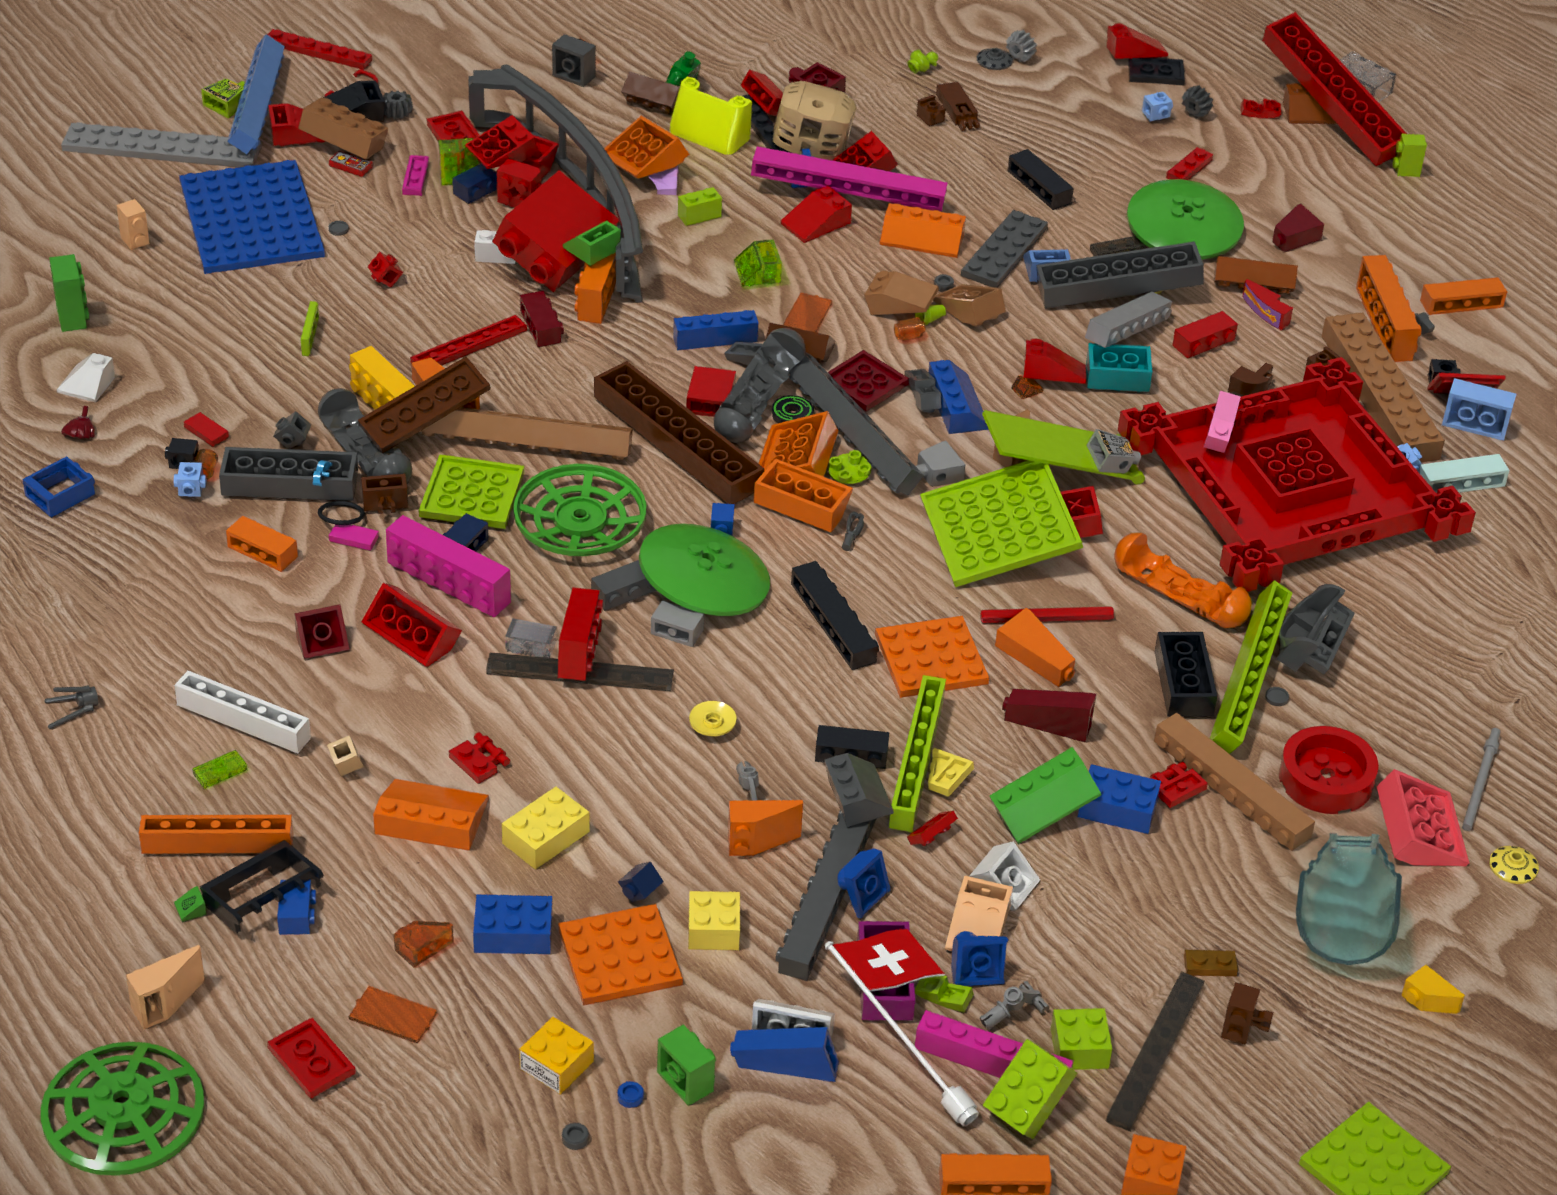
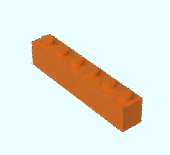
(213, 833)

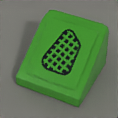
(190, 905)

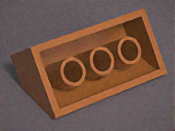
(1302, 107)
(1267, 274)

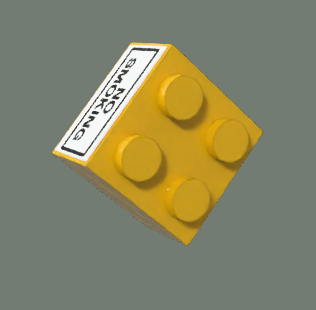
(556, 1055)

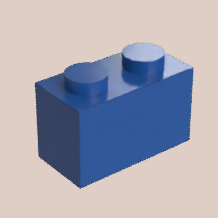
(295, 910)

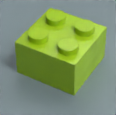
(1082, 1037)

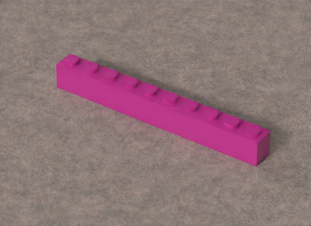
(849, 178)

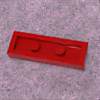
(1190, 164)

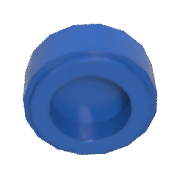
(630, 1094)

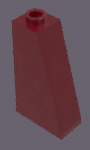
(1052, 711)

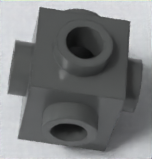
(292, 430)

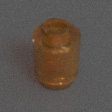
(909, 329)
(209, 461)

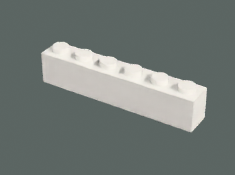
(243, 711)

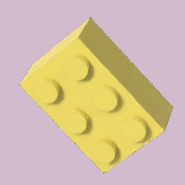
(545, 827)

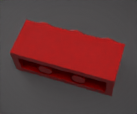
(763, 91)
(1205, 334)

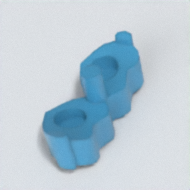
(320, 471)

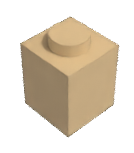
(345, 755)

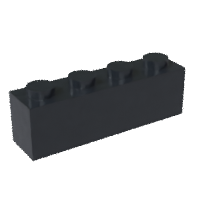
(1040, 179)

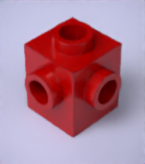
(385, 269)

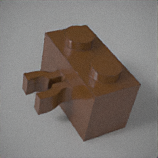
(384, 492)
(1242, 1014)

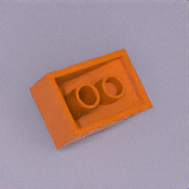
(762, 825)

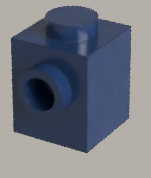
(640, 881)

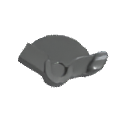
(1426, 325)

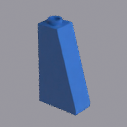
(787, 1052)

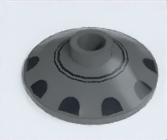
(994, 59)

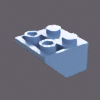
(1036, 257)

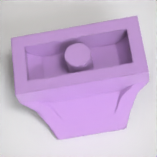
(666, 181)

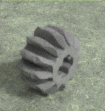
(1021, 45)

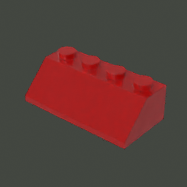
(410, 625)

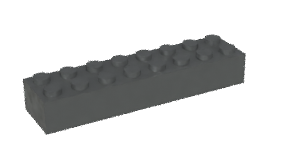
(1120, 274)

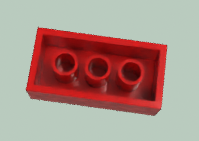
(580, 634)

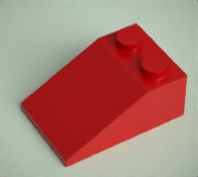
(1130, 43)
(818, 214)
(1050, 363)

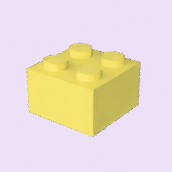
(714, 920)

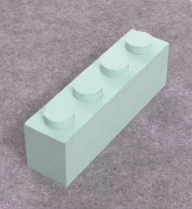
(1466, 473)

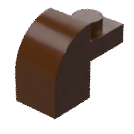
(1250, 382)

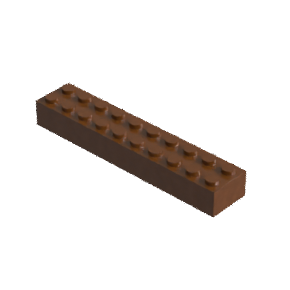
(678, 432)

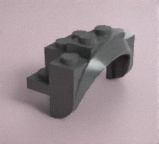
(1308, 637)

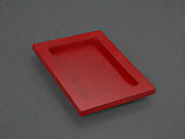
(1443, 381)

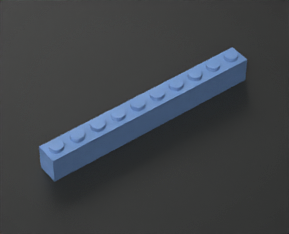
(256, 95)

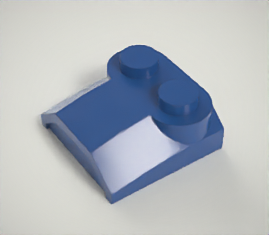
(865, 880)
(978, 959)

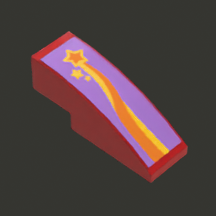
(1267, 305)

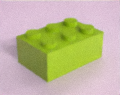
(1030, 1089)

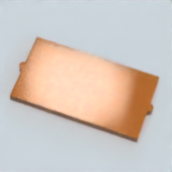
(808, 312)
(393, 1014)

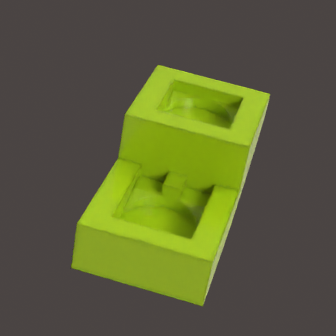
(943, 993)

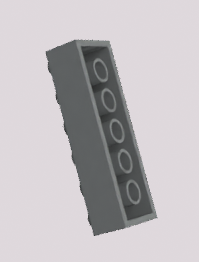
(287, 473)

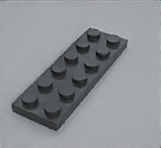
(1004, 249)

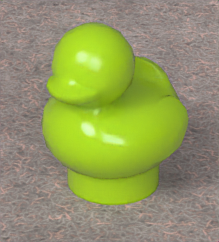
(920, 62)

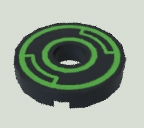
(783, 405)

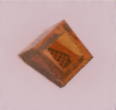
(1026, 387)

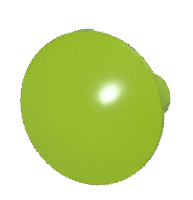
(849, 468)

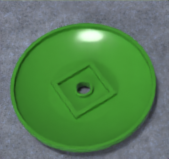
(1159, 216)
(704, 569)

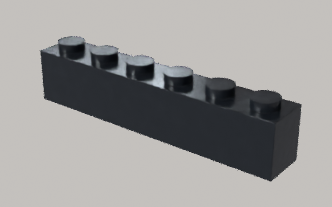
(834, 615)

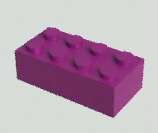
(897, 1001)

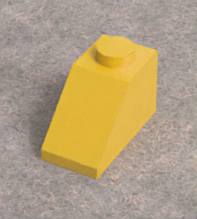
(1432, 992)

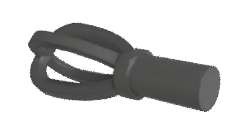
(851, 535)

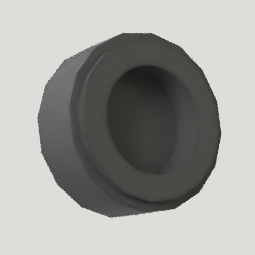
(944, 282)
(575, 1136)

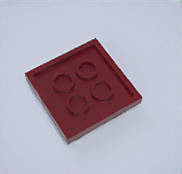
(868, 379)

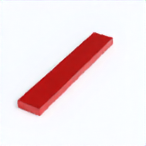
(473, 341)

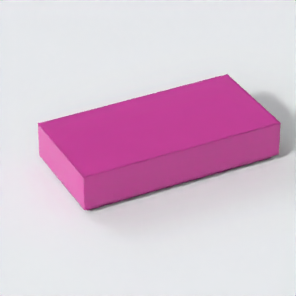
(354, 536)

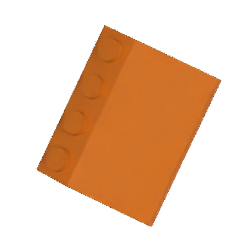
(646, 149)
(802, 442)
(429, 814)

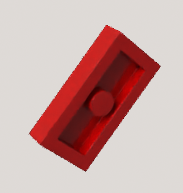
(938, 824)

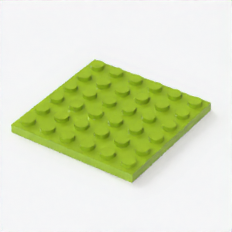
(1000, 521)

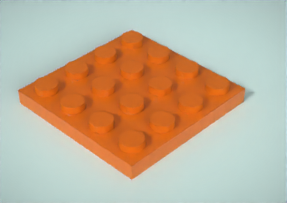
(932, 649)
(620, 954)

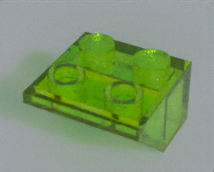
(454, 159)
(759, 264)

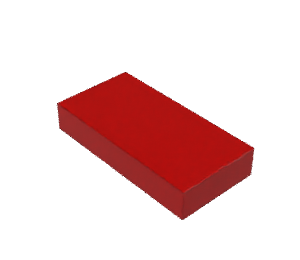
(206, 429)

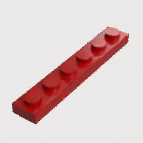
(321, 49)

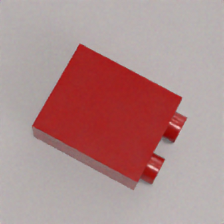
(543, 223)

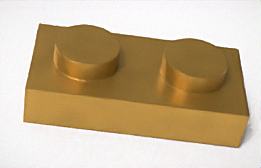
(1210, 963)

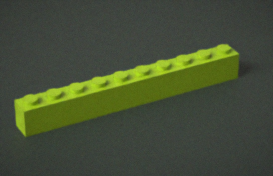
(1250, 667)

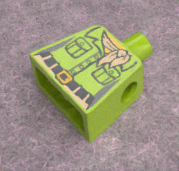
(223, 97)

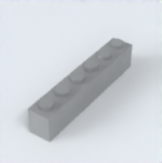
(1128, 319)

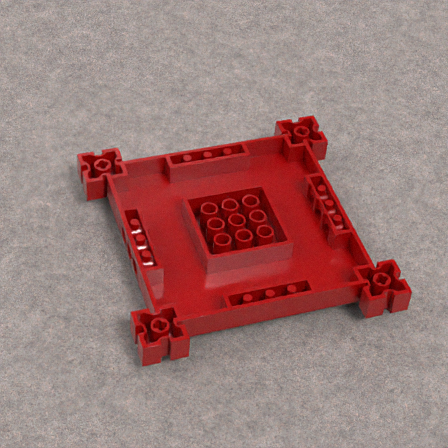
(1297, 475)

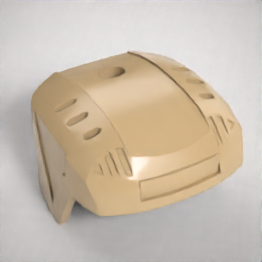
(818, 104)

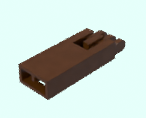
(954, 95)

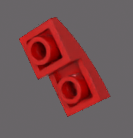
(1266, 109)

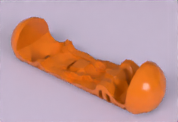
(1210, 601)

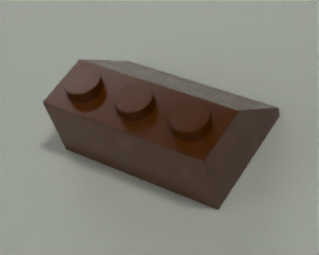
(816, 344)

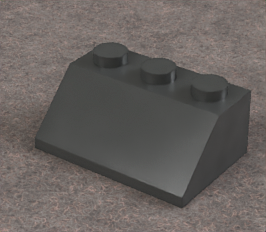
(857, 789)

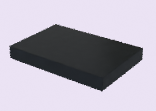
(1156, 70)

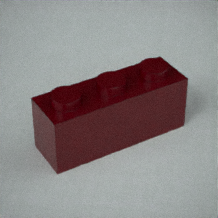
(541, 318)

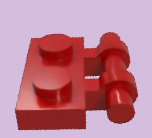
(474, 762)
(1181, 786)

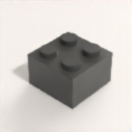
(574, 60)

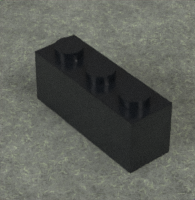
(861, 743)

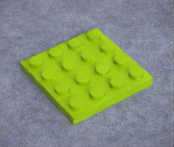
(473, 488)
(1373, 1158)

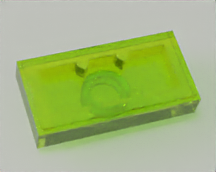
(219, 769)

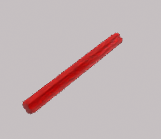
(1050, 614)

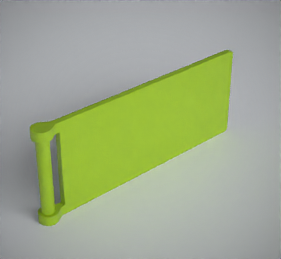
(1047, 444)

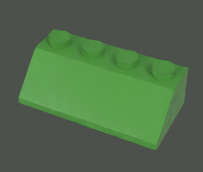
(1045, 795)

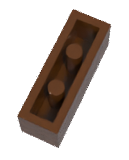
(650, 92)

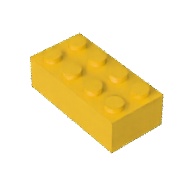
(376, 378)

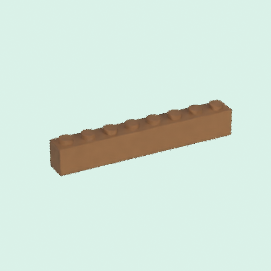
(1235, 782)

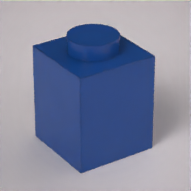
(723, 517)

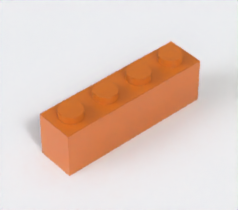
(1463, 296)
(994, 1174)

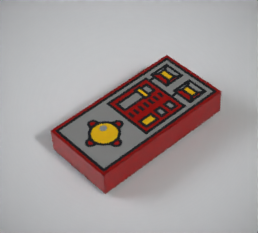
(350, 163)

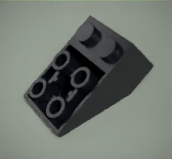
(361, 98)

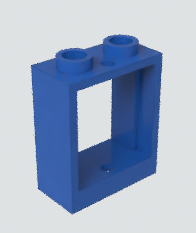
(37, 484)

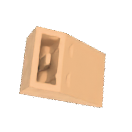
(980, 909)
(164, 986)

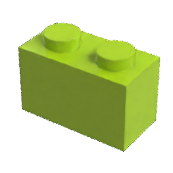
(1410, 155)
(699, 206)

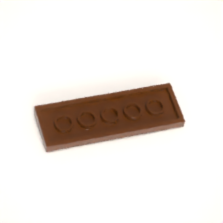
(424, 404)

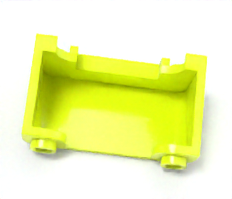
(711, 120)

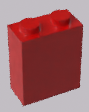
(709, 389)

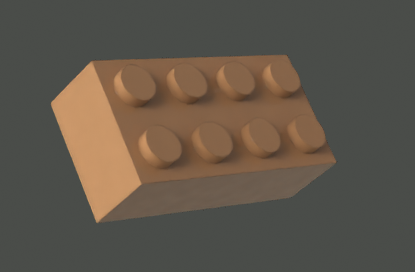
(343, 128)

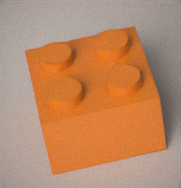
(1153, 1167)

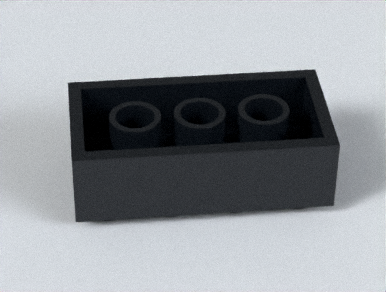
(1185, 674)

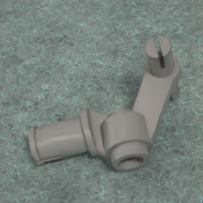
(748, 778)
(1013, 1000)

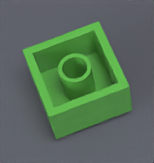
(686, 1064)

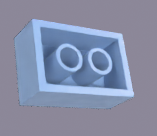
(1478, 409)

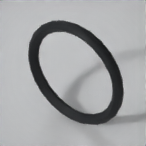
(341, 522)

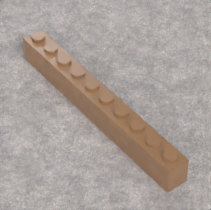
(534, 432)

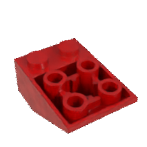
(285, 125)
(502, 142)
(869, 153)

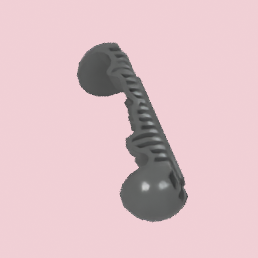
(759, 382)
(341, 409)

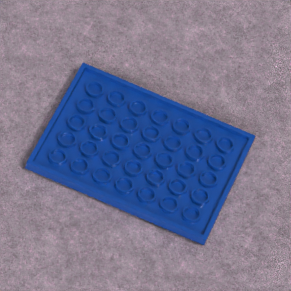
(251, 216)

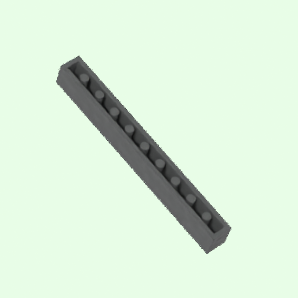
(856, 425)
(822, 900)

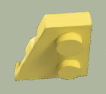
(947, 772)

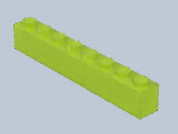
(917, 753)

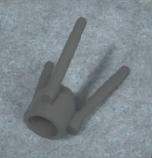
(85, 696)

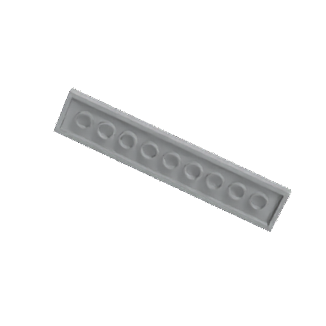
(156, 145)

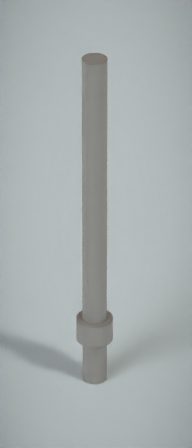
(1490, 748)

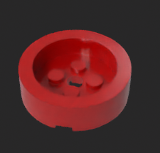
(1331, 750)

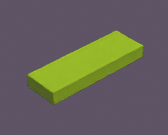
(309, 328)

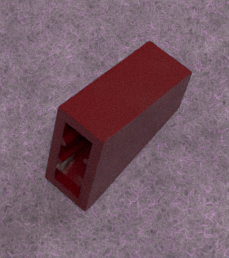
(1297, 229)

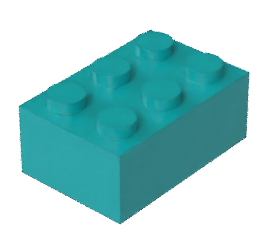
(1119, 367)

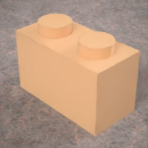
(133, 224)

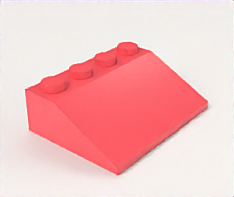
(1421, 822)

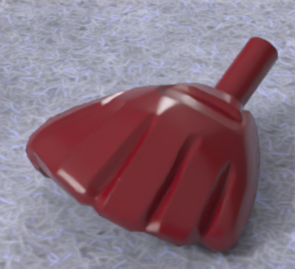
(80, 427)

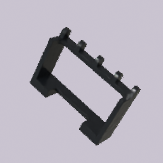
(276, 859)

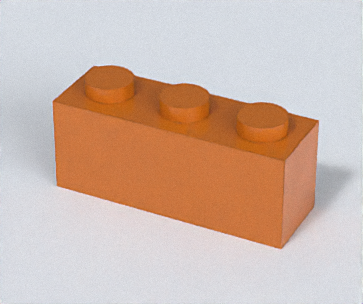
(262, 543)

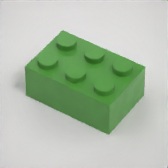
(69, 292)

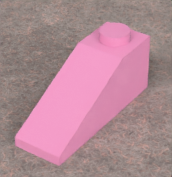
(1222, 421)

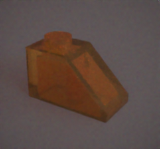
(422, 940)

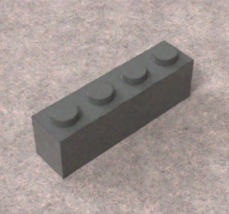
(621, 585)

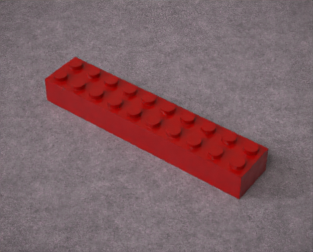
(1334, 87)

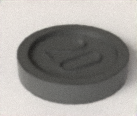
(338, 228)
(1277, 696)

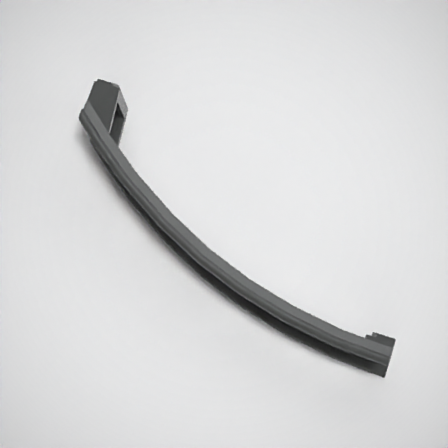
(617, 193)

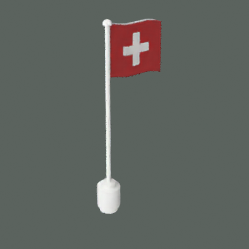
(890, 962)

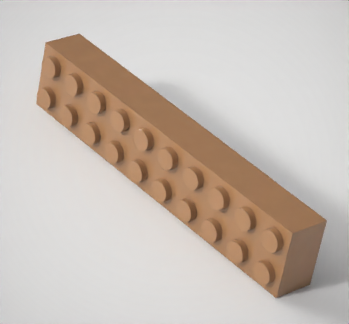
(1384, 387)

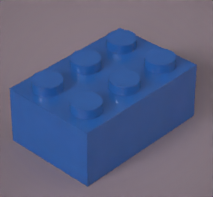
(1125, 800)
(512, 924)

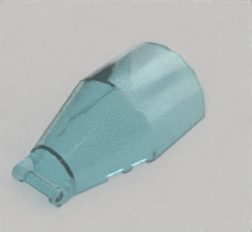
(1349, 900)

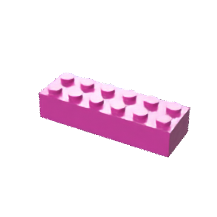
(448, 566)

